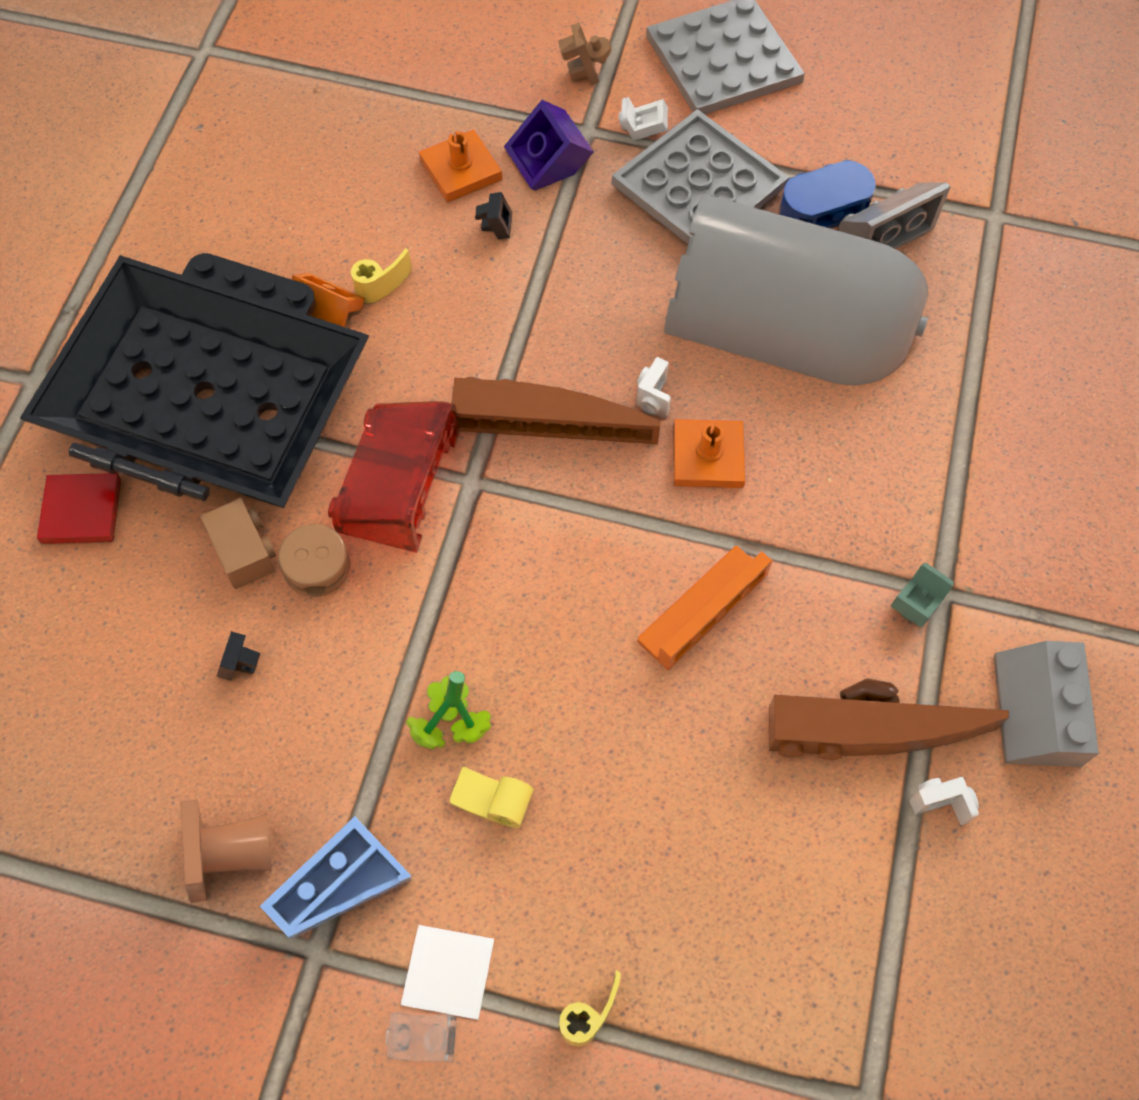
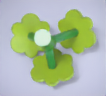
(446, 702)

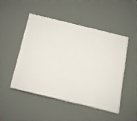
(447, 972)

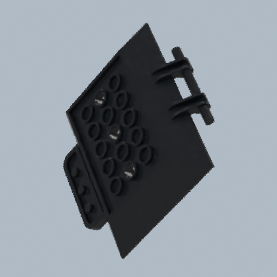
(198, 331)

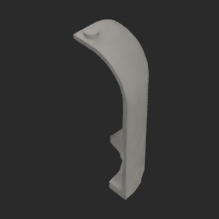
(796, 294)

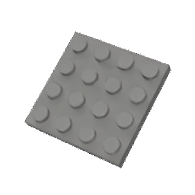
(724, 55)
(692, 161)

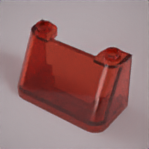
(394, 472)

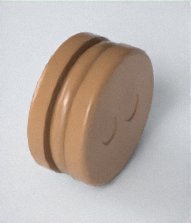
(314, 560)

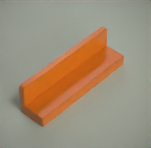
(704, 605)

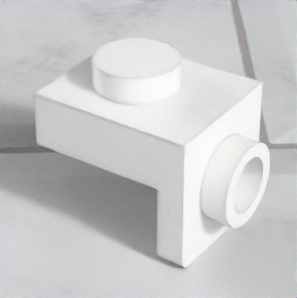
(643, 120)
(649, 392)
(936, 794)

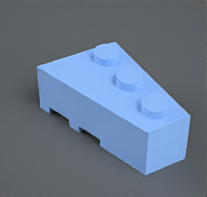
(335, 880)

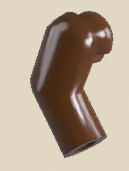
(871, 689)

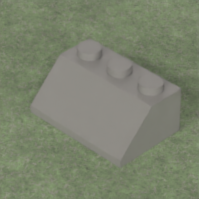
(899, 217)
(1047, 704)

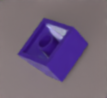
(548, 146)

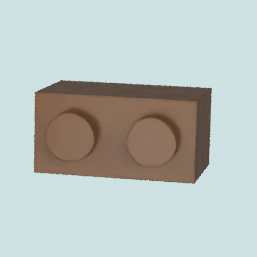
(238, 543)

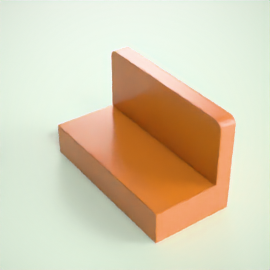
(332, 301)

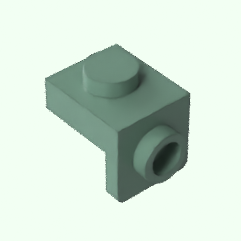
(922, 595)

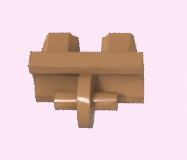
(590, 52)

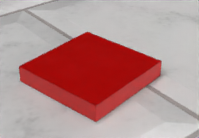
(79, 508)

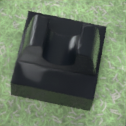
(495, 215)
(237, 657)

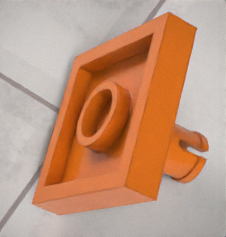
(460, 165)
(709, 453)

